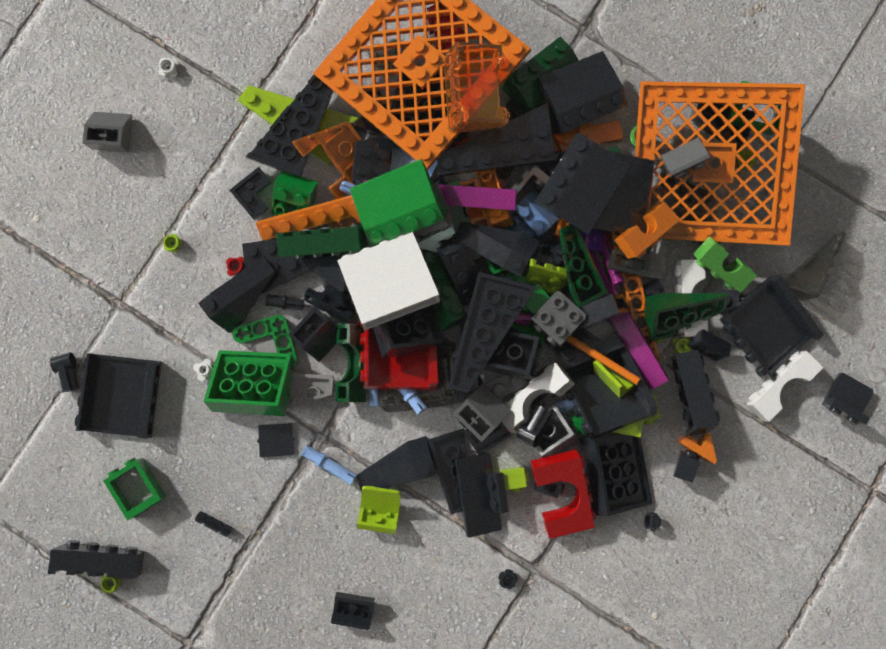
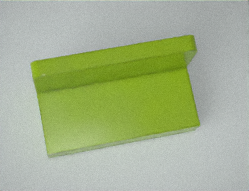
(613, 380)

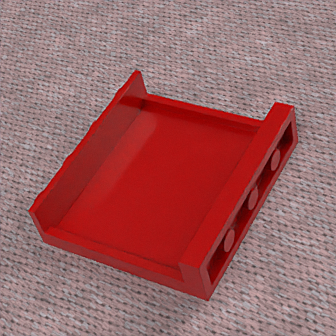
(402, 372)

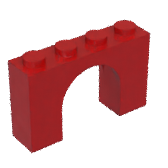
(578, 513)

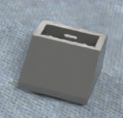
(108, 131)
(684, 158)
(482, 412)

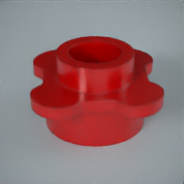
(231, 262)

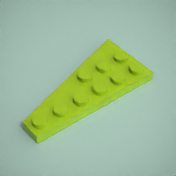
(271, 105)

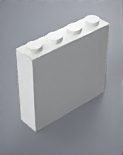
(388, 280)

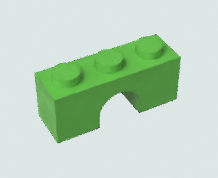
(736, 274)

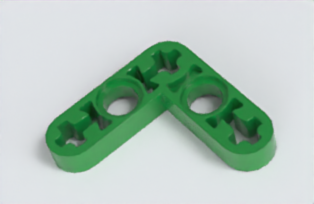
(270, 330)

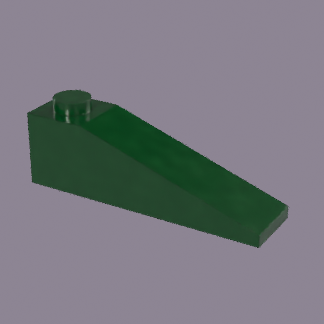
(673, 311)

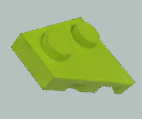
(546, 274)

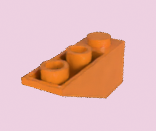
(498, 217)

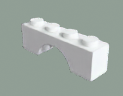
(688, 275)
(553, 381)
(767, 402)

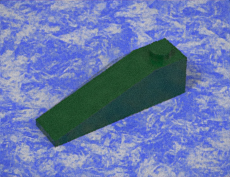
(582, 275)

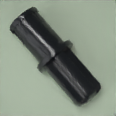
(284, 302)

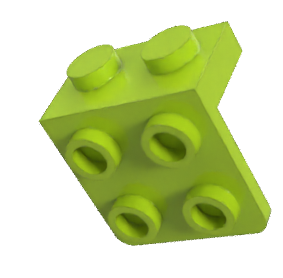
(379, 509)

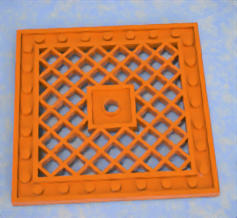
(367, 29)
(709, 93)

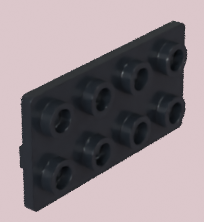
(481, 494)

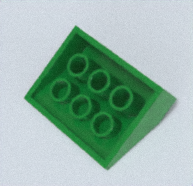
(397, 203)
(250, 383)

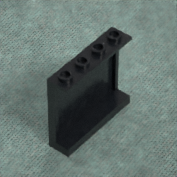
(770, 325)
(118, 395)
(599, 406)

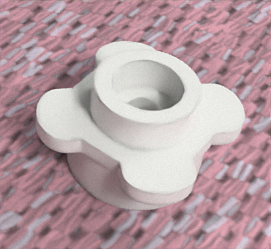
(163, 63)
(199, 369)

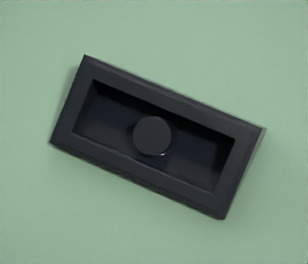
(710, 345)

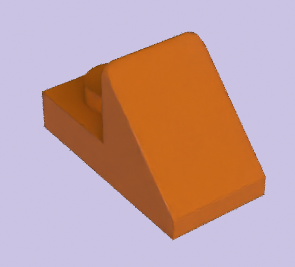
(703, 449)

